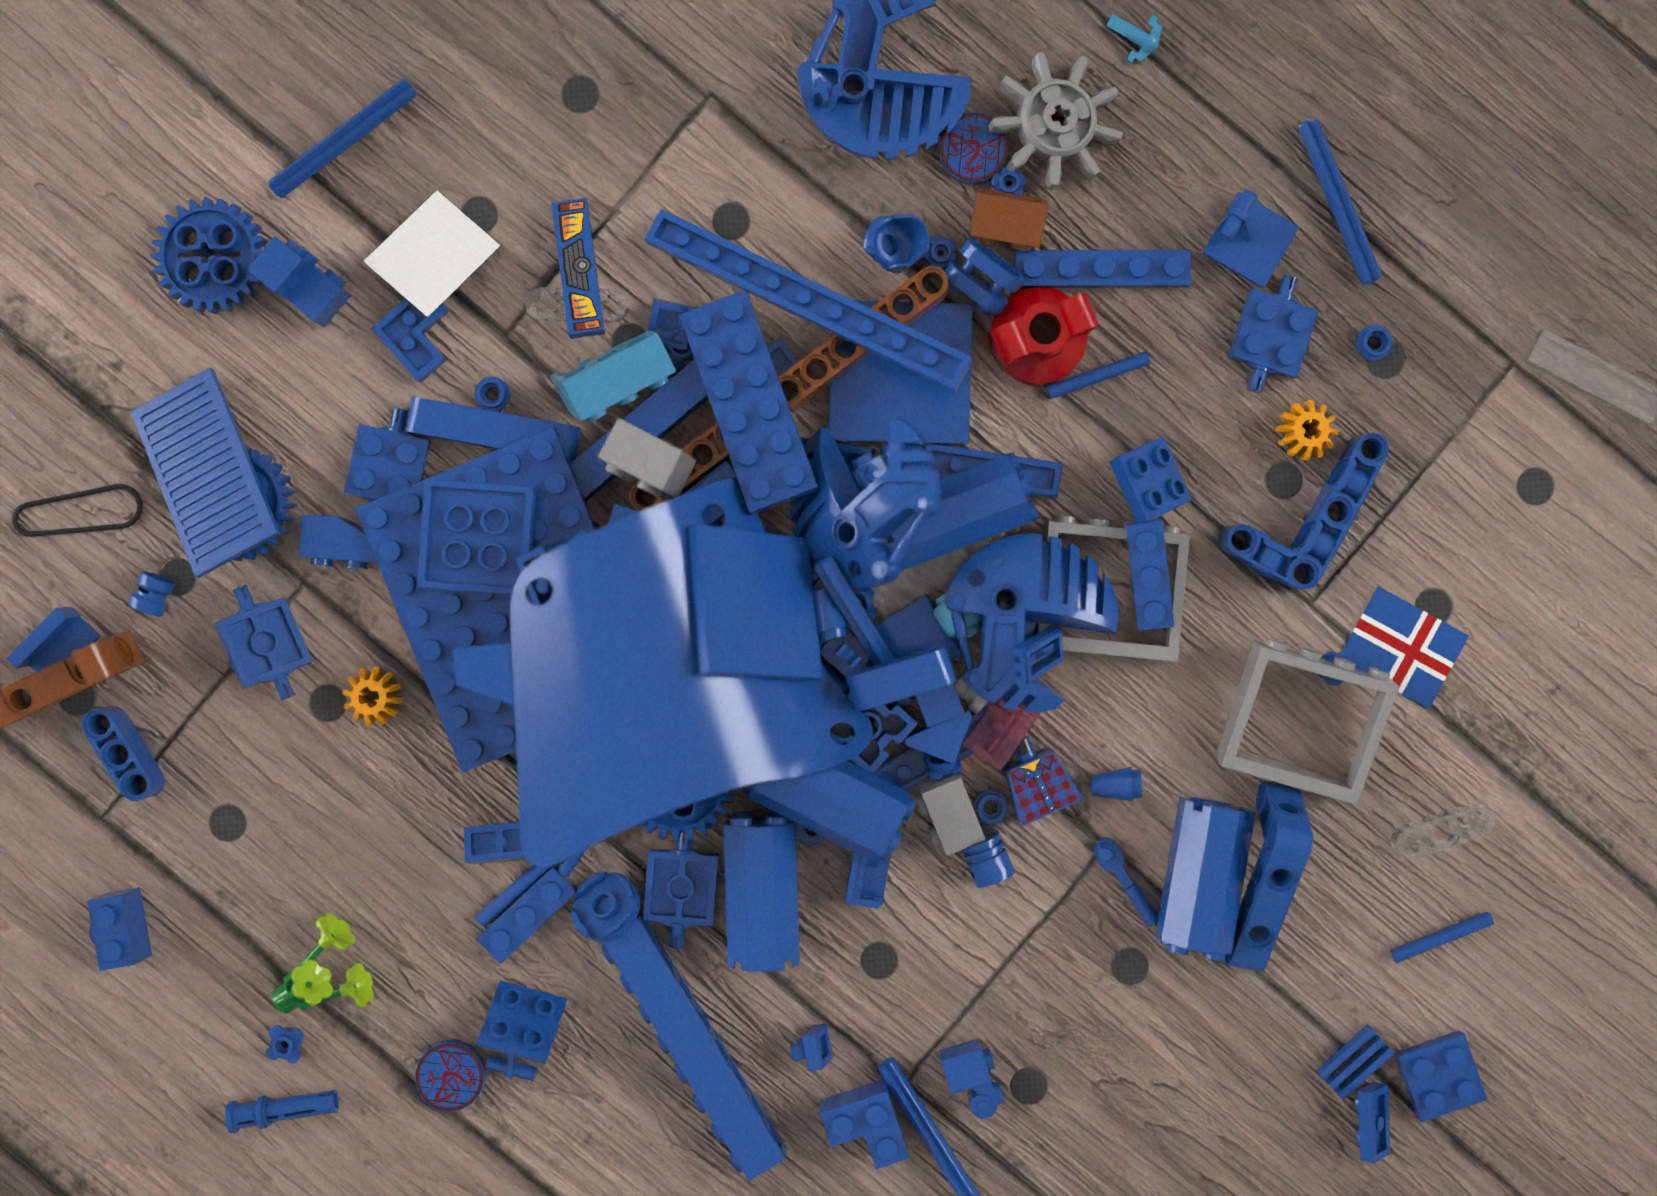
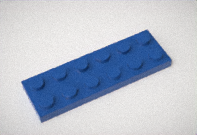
(748, 402)

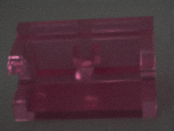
(999, 733)

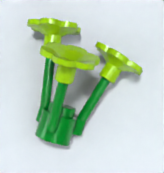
(311, 983)

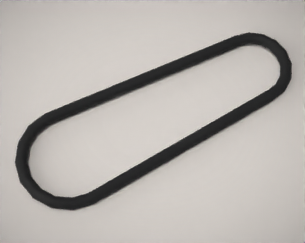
(79, 529)

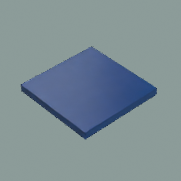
(884, 391)
(754, 604)

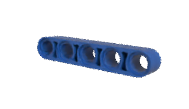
(482, 426)

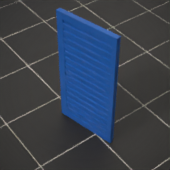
(205, 473)

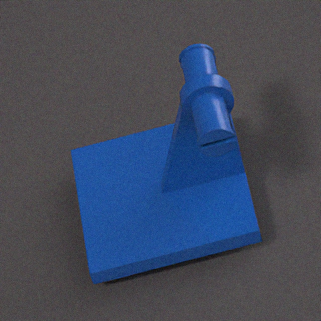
(1250, 239)
(520, 1025)

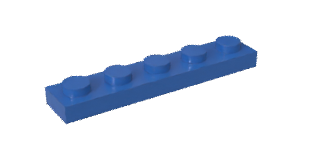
(1104, 268)

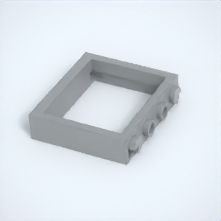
(1102, 529)
(1291, 775)

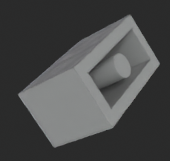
(950, 812)

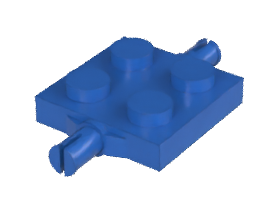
(1273, 333)
(386, 459)
(263, 642)
(680, 888)

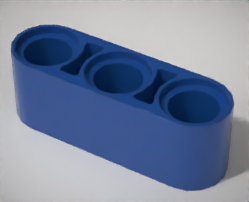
(900, 678)
(107, 747)

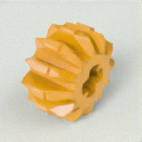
(1318, 429)
(367, 684)

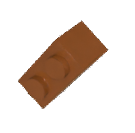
(1008, 219)

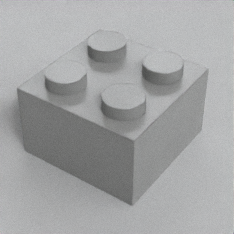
(640, 455)

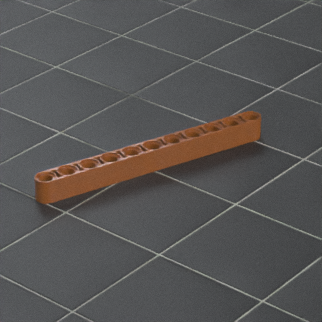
(799, 373)

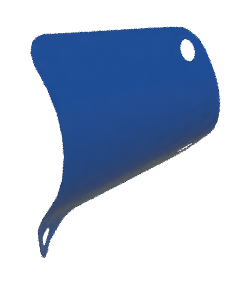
(615, 693)

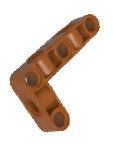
(70, 676)

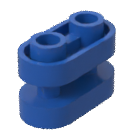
(986, 296)

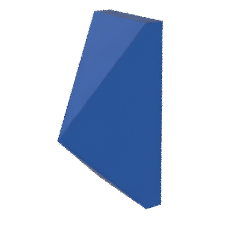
(941, 739)

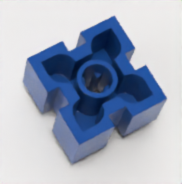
(889, 724)

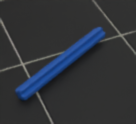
(342, 138)
(1339, 201)
(855, 615)
(926, 1128)

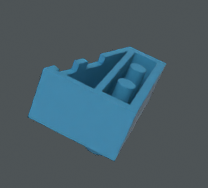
(614, 376)

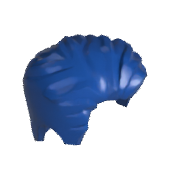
(896, 241)

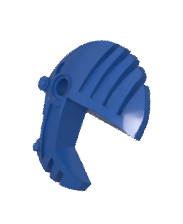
(895, 107)
(855, 523)
(1046, 588)

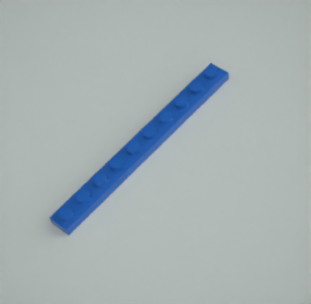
(809, 301)

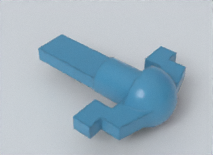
(1148, 42)

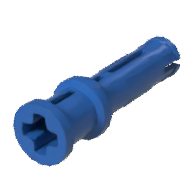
(266, 1111)

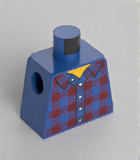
(1038, 783)

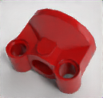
(1035, 362)

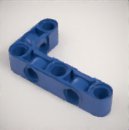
(1319, 535)
(1274, 877)

